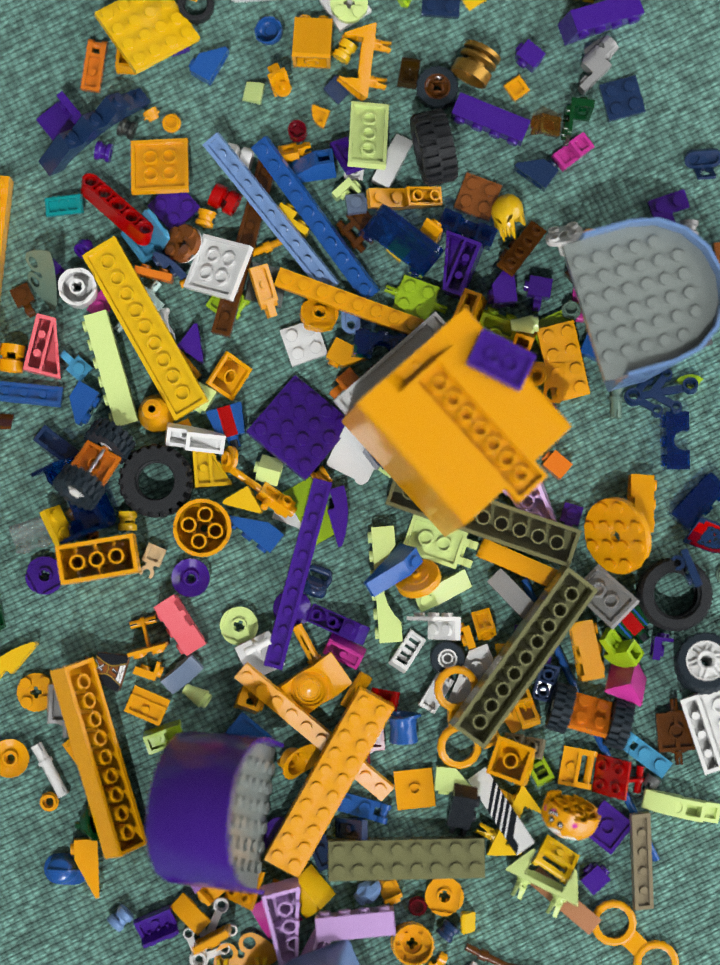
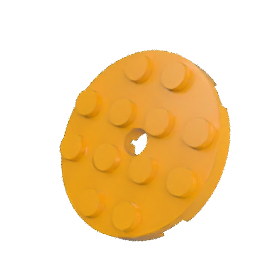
(635, 537)

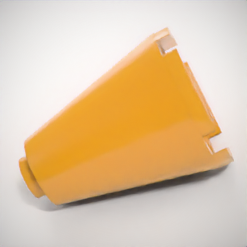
(156, 420)

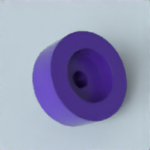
(83, 247)

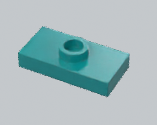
(64, 205)

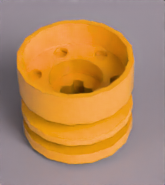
(418, 952)

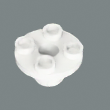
(563, 235)

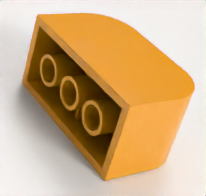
(98, 559)

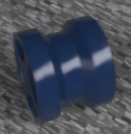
(447, 930)

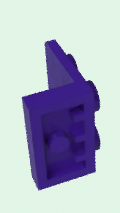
(59, 117)

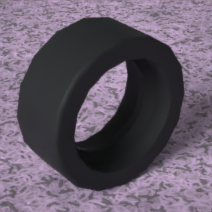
(199, 19)

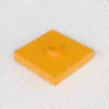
(414, 788)
(212, 939)

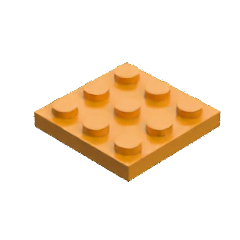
(159, 166)

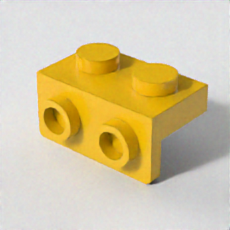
(55, 524)

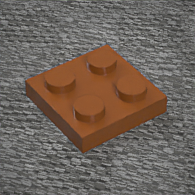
(477, 196)

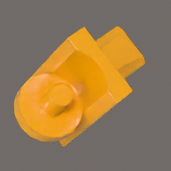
(279, 80)

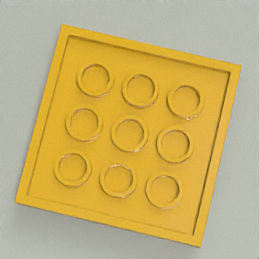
(146, 30)

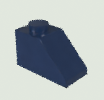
(537, 172)

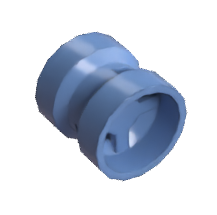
(120, 918)

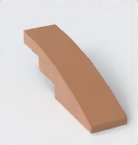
(579, 915)

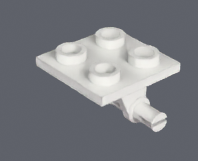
(254, 652)

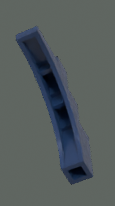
(89, 127)

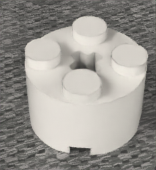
(73, 297)

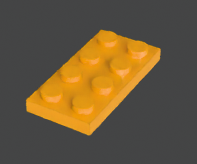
(561, 345)

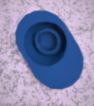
(63, 870)

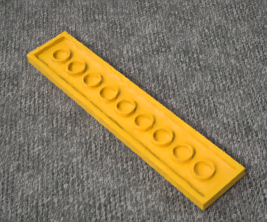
(145, 328)

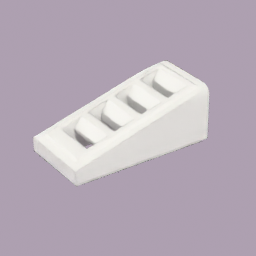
(398, 665)

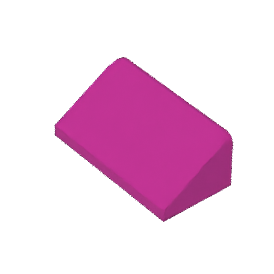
(345, 651)

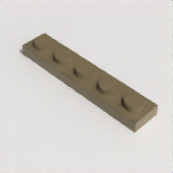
(641, 860)

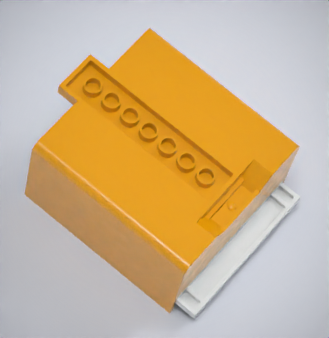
(448, 429)

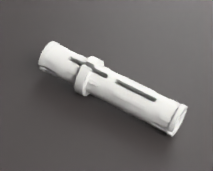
(49, 769)

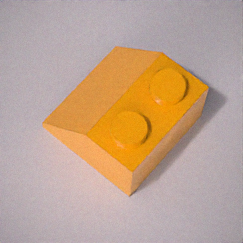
(512, 761)

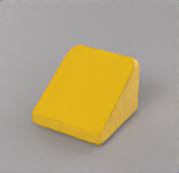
(467, 922)

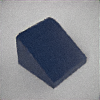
(335, 91)

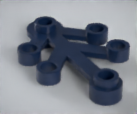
(659, 394)

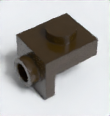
(409, 73)

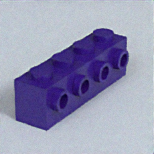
(491, 119)

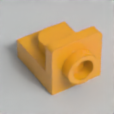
(484, 624)
(467, 637)
(145, 671)
(390, 891)
(209, 895)

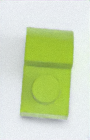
(620, 652)

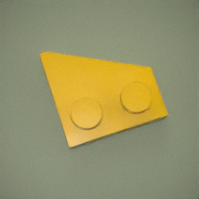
(208, 471)

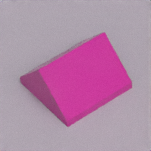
(626, 683)

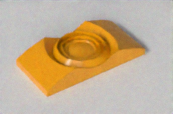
(317, 683)

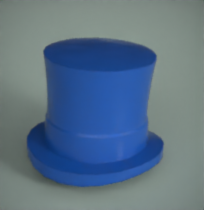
(403, 727)

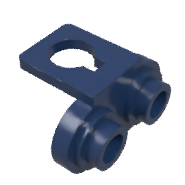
(703, 160)

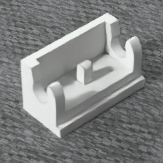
(429, 700)

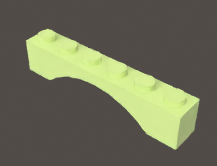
(389, 625)

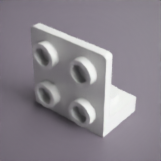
(440, 627)

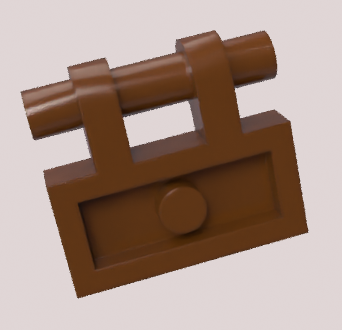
(358, 222)

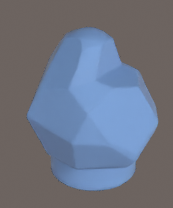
(367, 892)

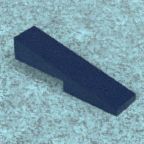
(54, 443)

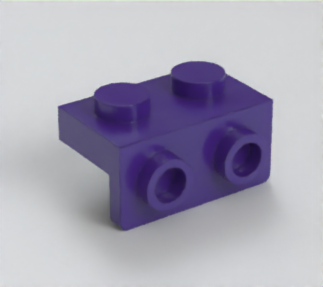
(156, 926)

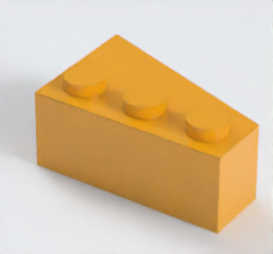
(641, 494)
(586, 650)

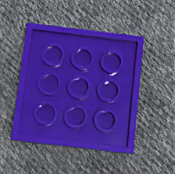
(298, 428)

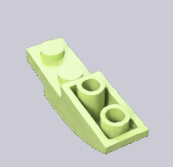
(680, 806)

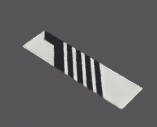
(501, 811)

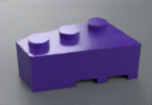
(460, 263)

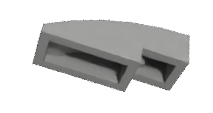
(511, 593)

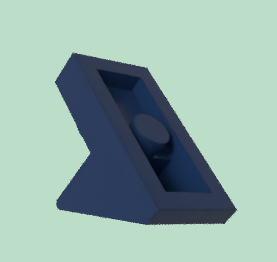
(351, 828)

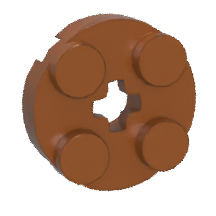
(177, 236)

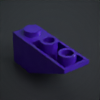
(338, 624)

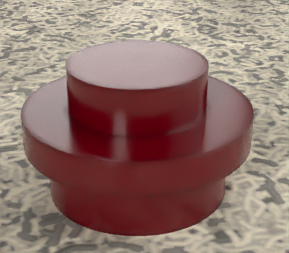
(417, 905)

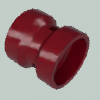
(297, 127)

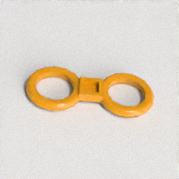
(451, 710)
(631, 938)

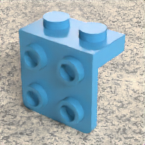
(159, 238)

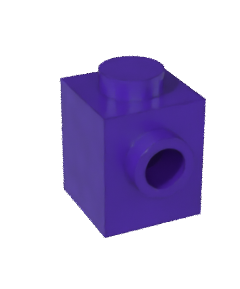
(529, 55)
(594, 877)

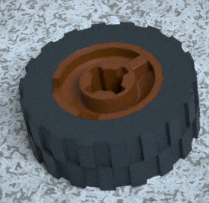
(439, 98)

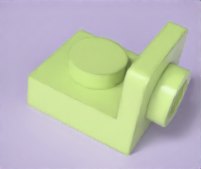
(344, 189)

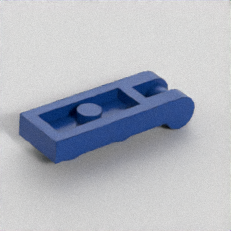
(364, 807)

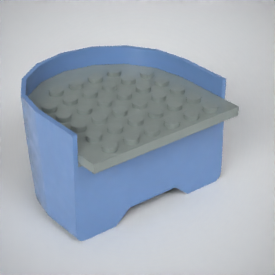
(644, 296)

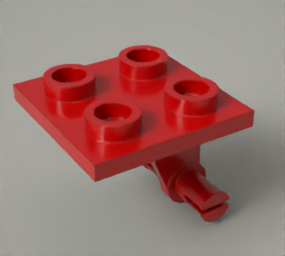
(613, 777)

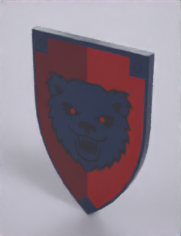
(704, 535)

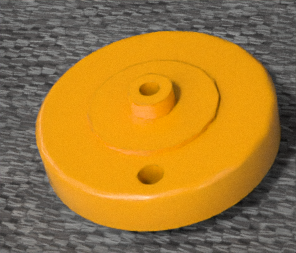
(421, 581)

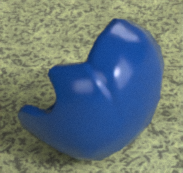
(268, 30)

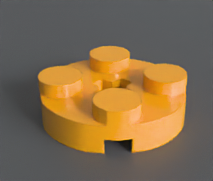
(316, 323)
(25, 688)
(435, 902)

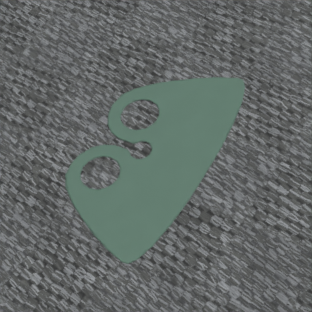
(47, 284)

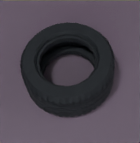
(688, 619)

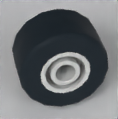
(446, 655)

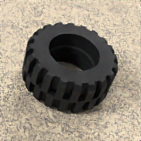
(434, 147)
(130, 475)

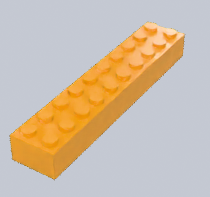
(98, 758)
(328, 781)

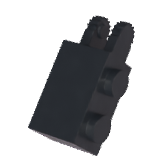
(462, 808)

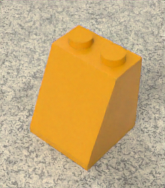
(312, 42)

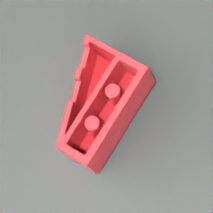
(43, 352)
(180, 625)

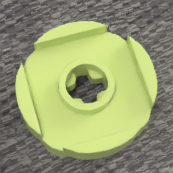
(349, 15)
(235, 615)

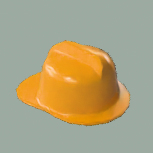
(298, 760)

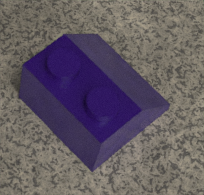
(503, 292)

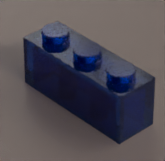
(697, 501)

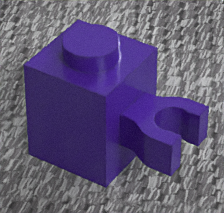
(539, 289)

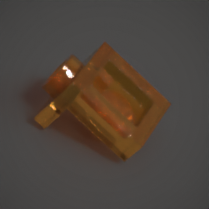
(545, 125)

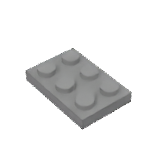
(612, 599)

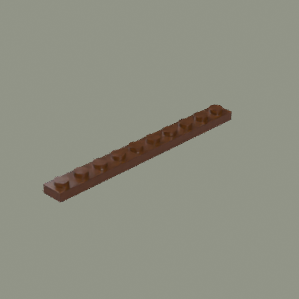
(247, 235)

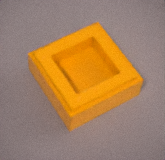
(516, 88)

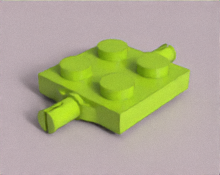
(416, 297)

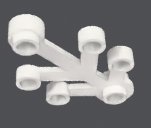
(212, 926)

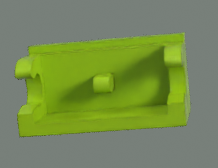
(159, 737)

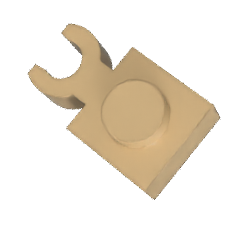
(153, 557)

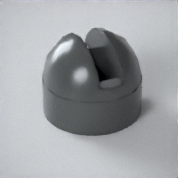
(649, 779)

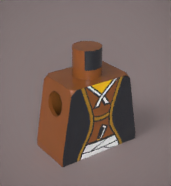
(111, 669)

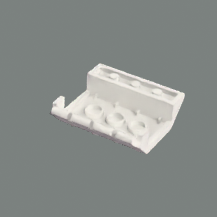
(703, 720)

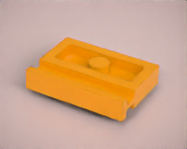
(147, 705)

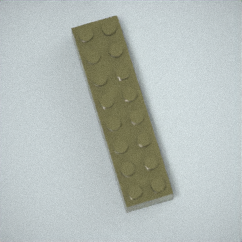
(406, 858)

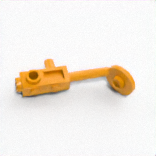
(267, 494)

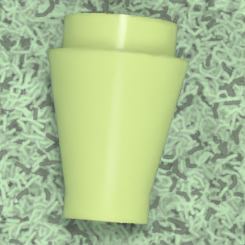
(525, 324)
(197, 695)

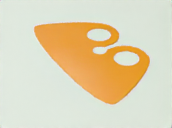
(262, 949)

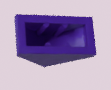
(192, 344)

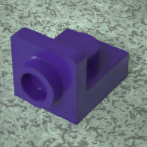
(656, 646)

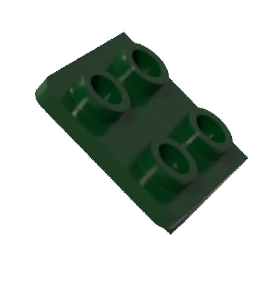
(578, 109)

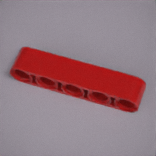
(116, 209)

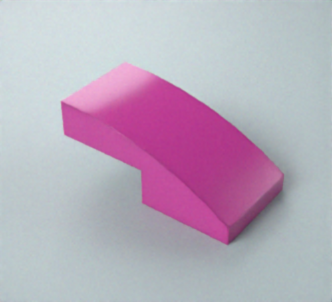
(573, 152)

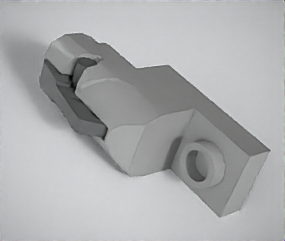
(596, 62)

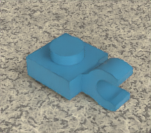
(77, 366)

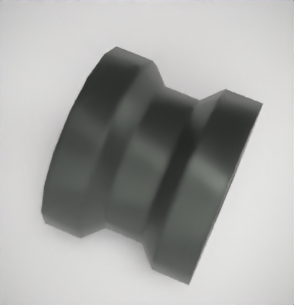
(127, 128)

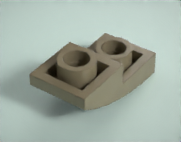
(536, 743)

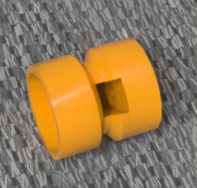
(9, 364)

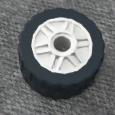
(688, 664)

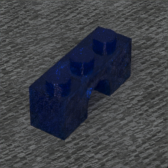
(457, 224)
(365, 341)
(673, 456)

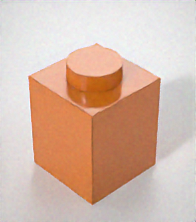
(556, 464)

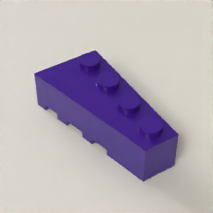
(598, 18)

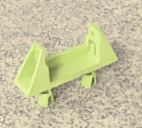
(558, 891)

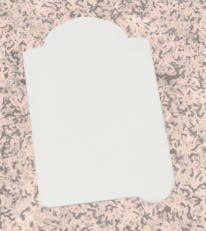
(349, 459)

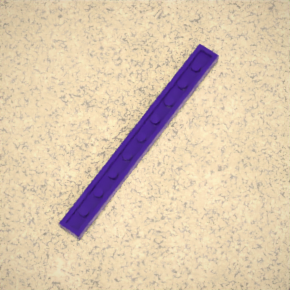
(297, 573)

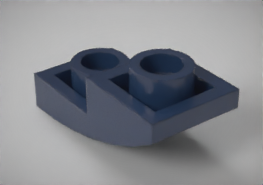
(164, 260)
(545, 683)

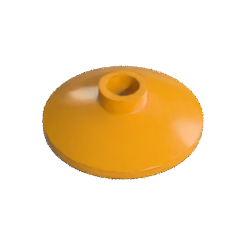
(14, 768)

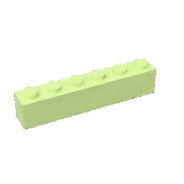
(111, 368)

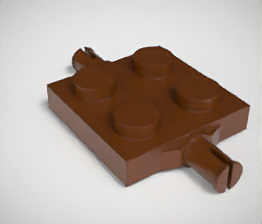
(673, 732)

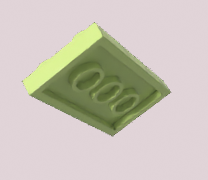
(368, 135)

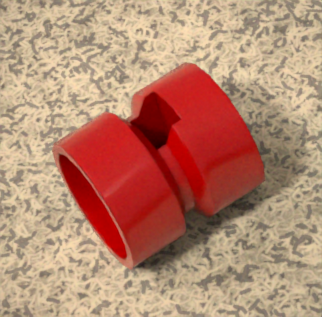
(224, 199)

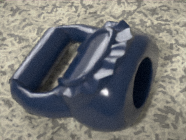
(314, 586)

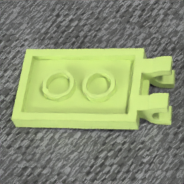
(437, 548)

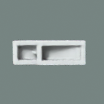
(396, 156)
(194, 438)

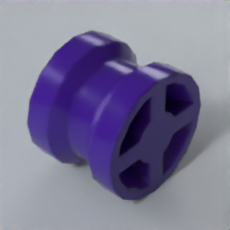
(103, 151)

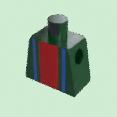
(633, 626)

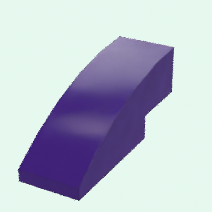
(339, 514)

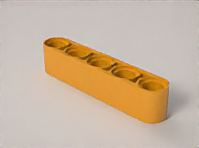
(515, 562)

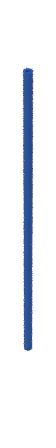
(571, 680)

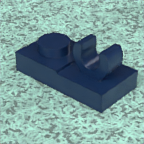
(691, 576)

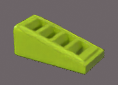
(550, 777)

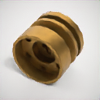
(475, 64)

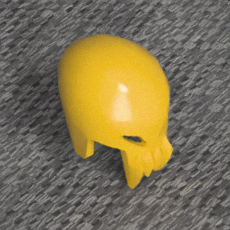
(505, 212)

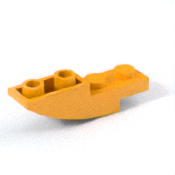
(404, 198)

